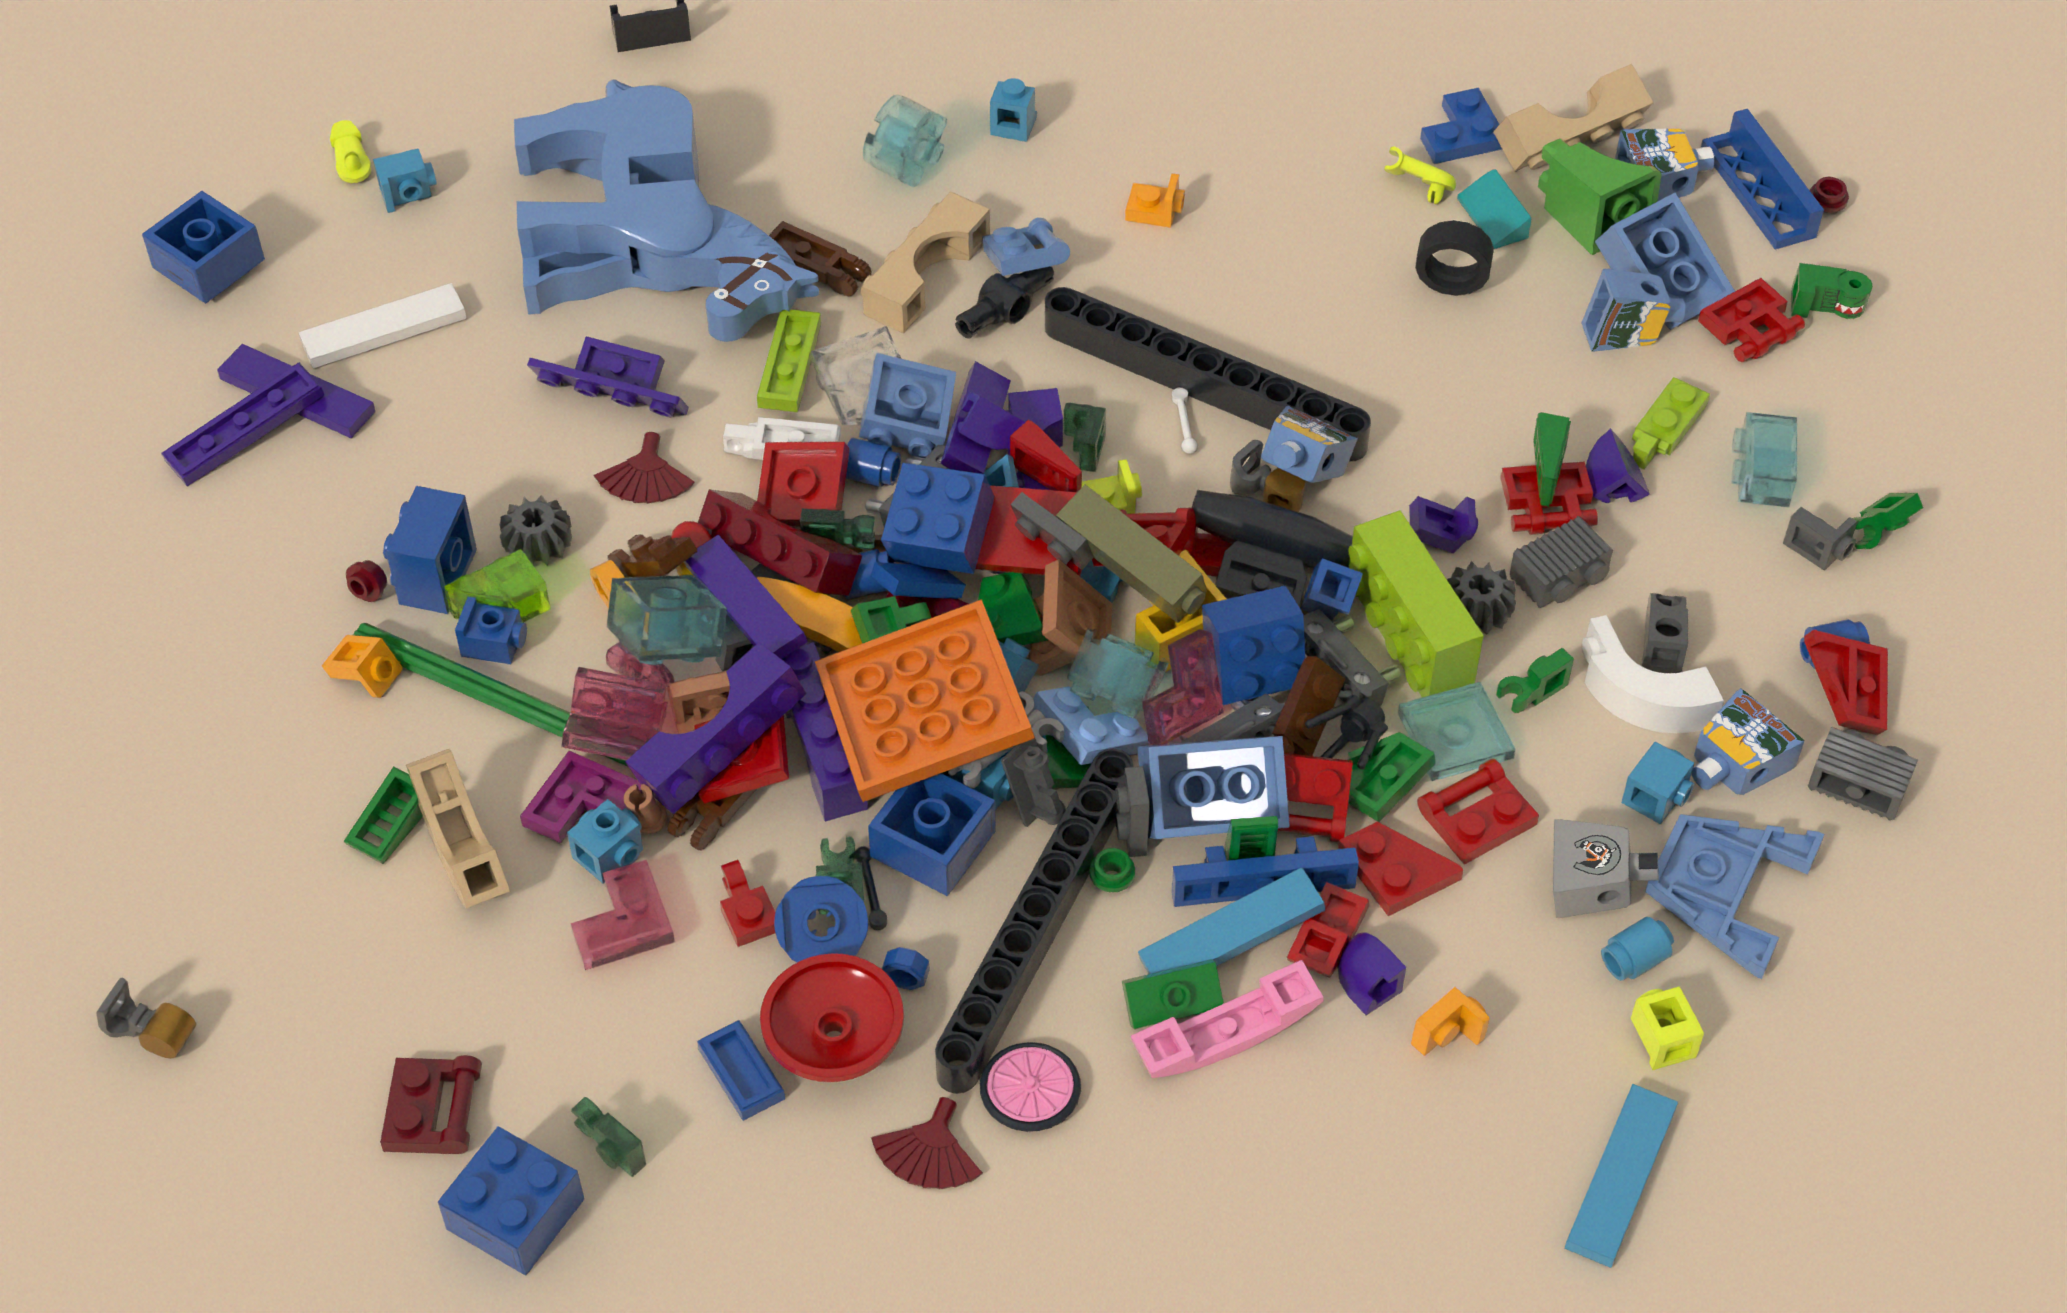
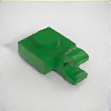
(1888, 513)
(884, 616)
(1544, 679)

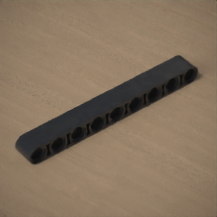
(1192, 365)
(1031, 933)

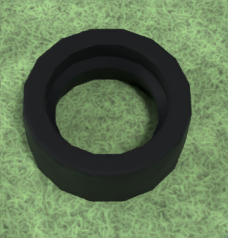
(1455, 236)

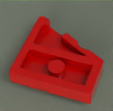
(1398, 868)

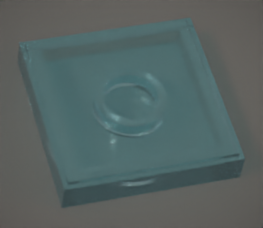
(1458, 729)

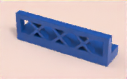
(1774, 181)

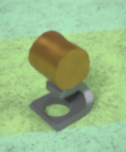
(1273, 484)
(160, 1030)

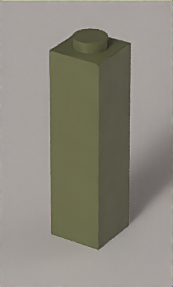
(1135, 555)

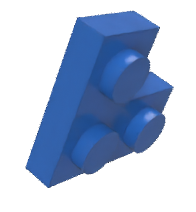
(1466, 133)

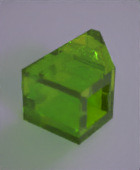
(504, 583)

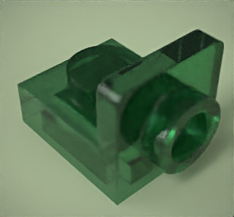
(1088, 428)

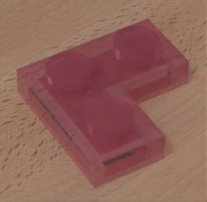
(1195, 690)
(634, 924)

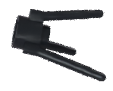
(1360, 722)

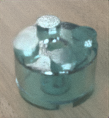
(905, 139)
(1115, 672)

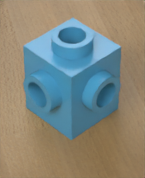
(606, 839)

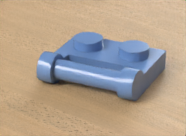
(1014, 252)

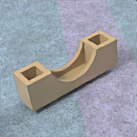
(1612, 102)
(949, 232)

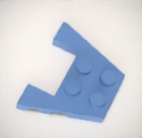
(1709, 871)

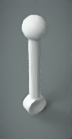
(1180, 397)

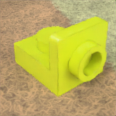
(1119, 489)

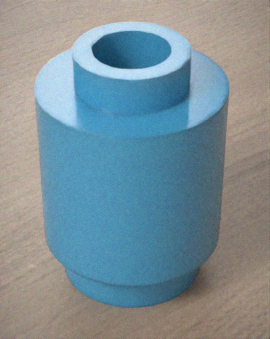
(1638, 948)

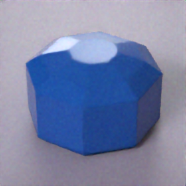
(906, 968)

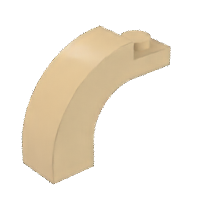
(455, 829)

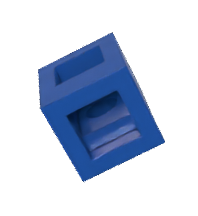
(1331, 589)
(489, 632)

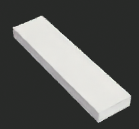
(382, 325)

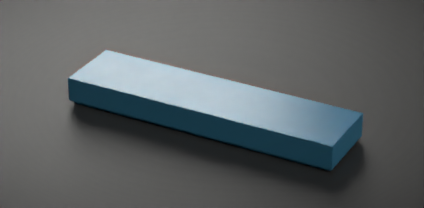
(1237, 925)
(1621, 1176)

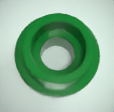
(1112, 860)

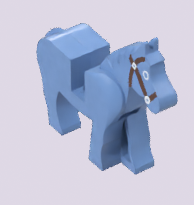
(654, 218)

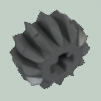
(536, 529)
(1484, 595)

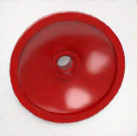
(829, 996)

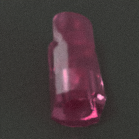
(626, 664)

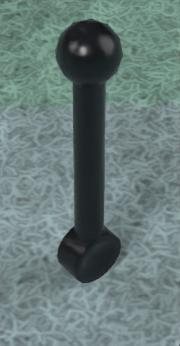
(877, 917)

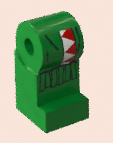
(1829, 291)

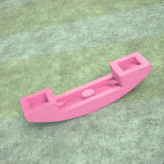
(1231, 1027)

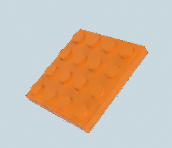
(923, 700)

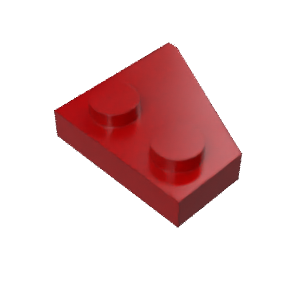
(1853, 679)

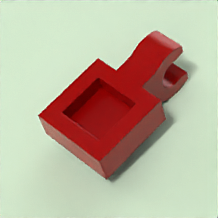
(746, 911)

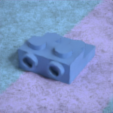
(907, 405)

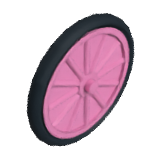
(1030, 1086)

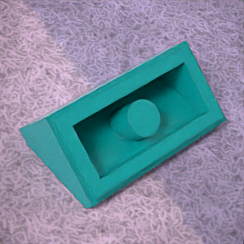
(1496, 210)

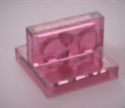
(613, 713)

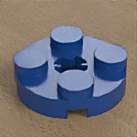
(801, 905)

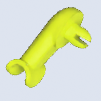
(350, 157)
(1435, 177)

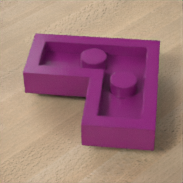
(570, 790)

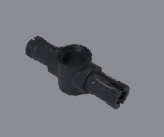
(1003, 299)

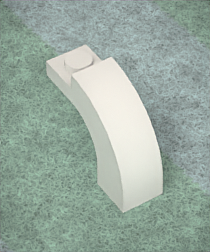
(1644, 697)

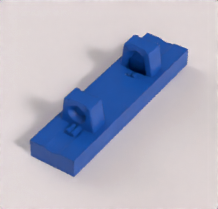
(1233, 879)

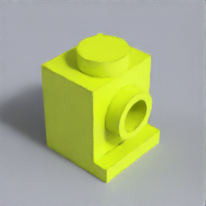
(1667, 1027)

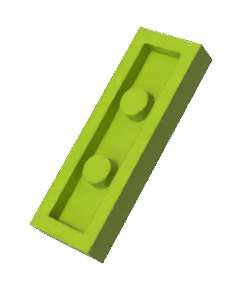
(789, 360)

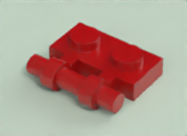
(1746, 310)
(1572, 490)

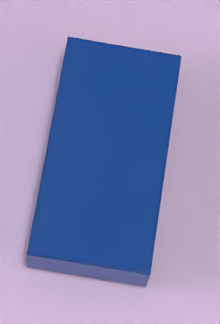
(917, 581)
(741, 1070)

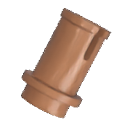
(645, 807)

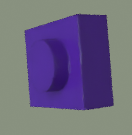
(1442, 525)

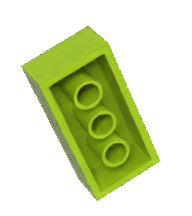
(1414, 606)

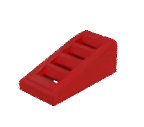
(1043, 460)

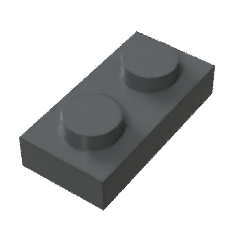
(1061, 539)
(1133, 812)

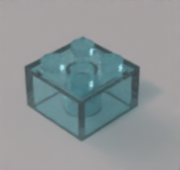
(666, 618)

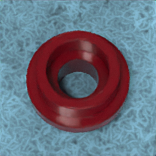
(1830, 194)
(366, 580)

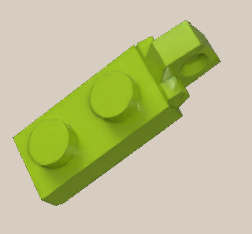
(1668, 420)

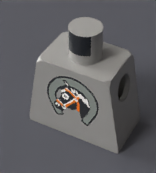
(1596, 867)

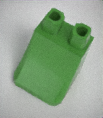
(1592, 190)

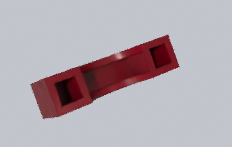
(800, 556)

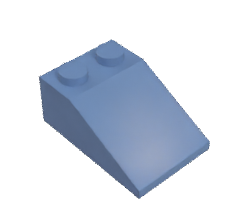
(1667, 244)
(1208, 783)

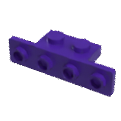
(615, 371)

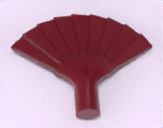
(644, 476)
(928, 1152)

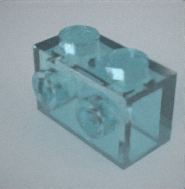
(1766, 459)

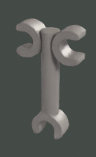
(1040, 727)

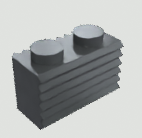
(1561, 562)
(1862, 772)

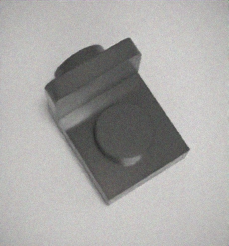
(1818, 540)

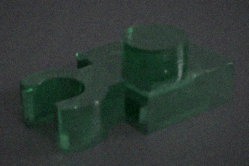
(834, 526)
(841, 866)
(615, 1142)

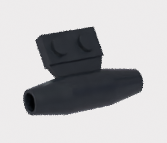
(1267, 543)

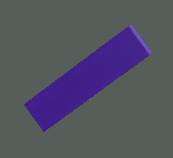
(336, 410)
(242, 424)
(960, 451)
(745, 598)

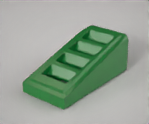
(1549, 448)
(387, 795)
(1251, 838)

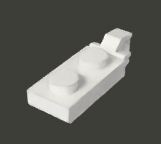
(751, 438)

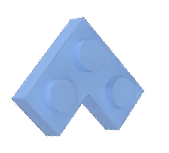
(1089, 734)

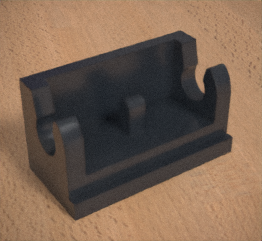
(650, 27)

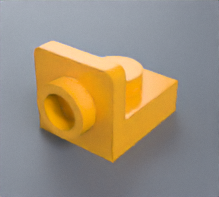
(1155, 204)
(365, 661)
(1448, 1017)

